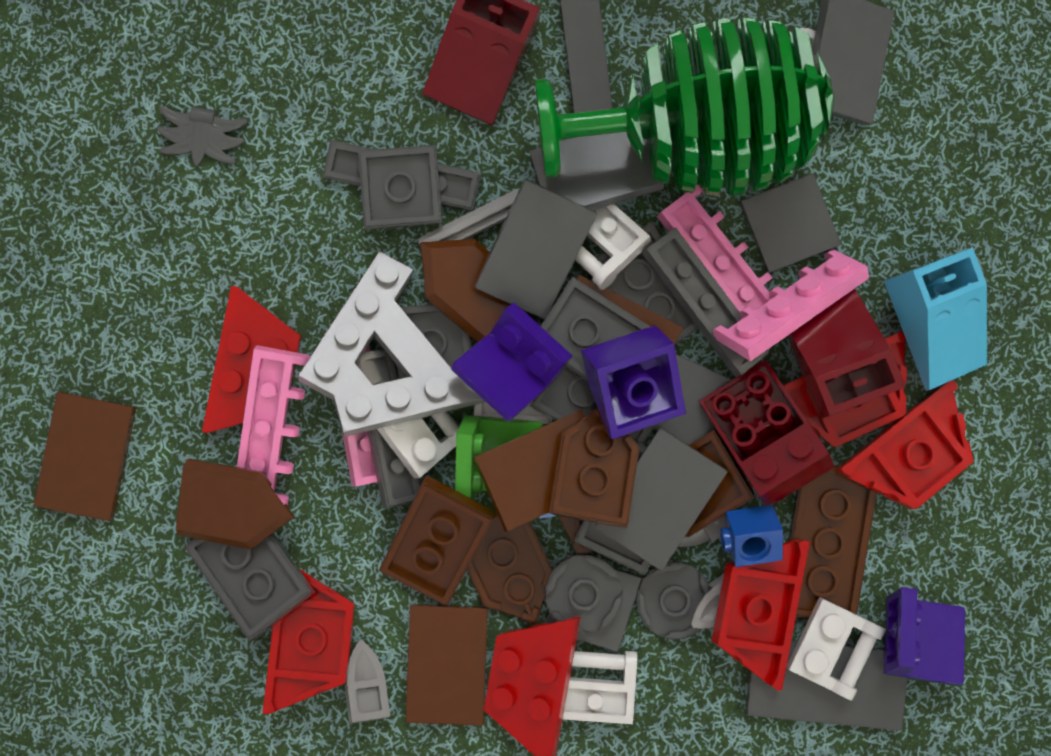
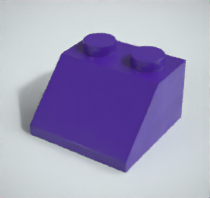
(634, 381)

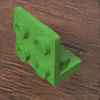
(478, 436)

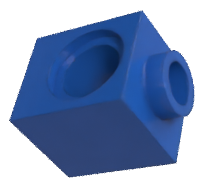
(752, 536)

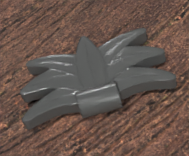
(201, 134)

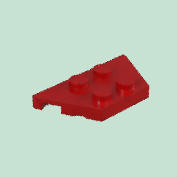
(243, 329)
(859, 419)
(915, 452)
(760, 612)
(309, 648)
(532, 682)

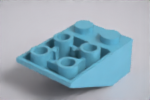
(943, 316)

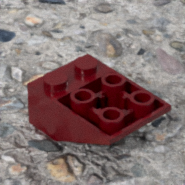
(481, 55)
(844, 357)
(767, 433)

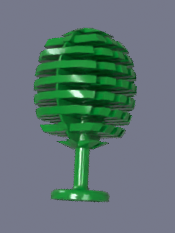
(726, 112)

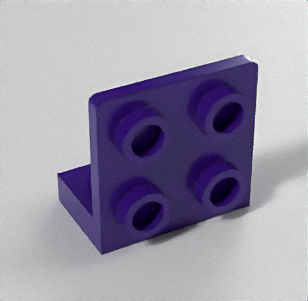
(512, 363)
(924, 639)

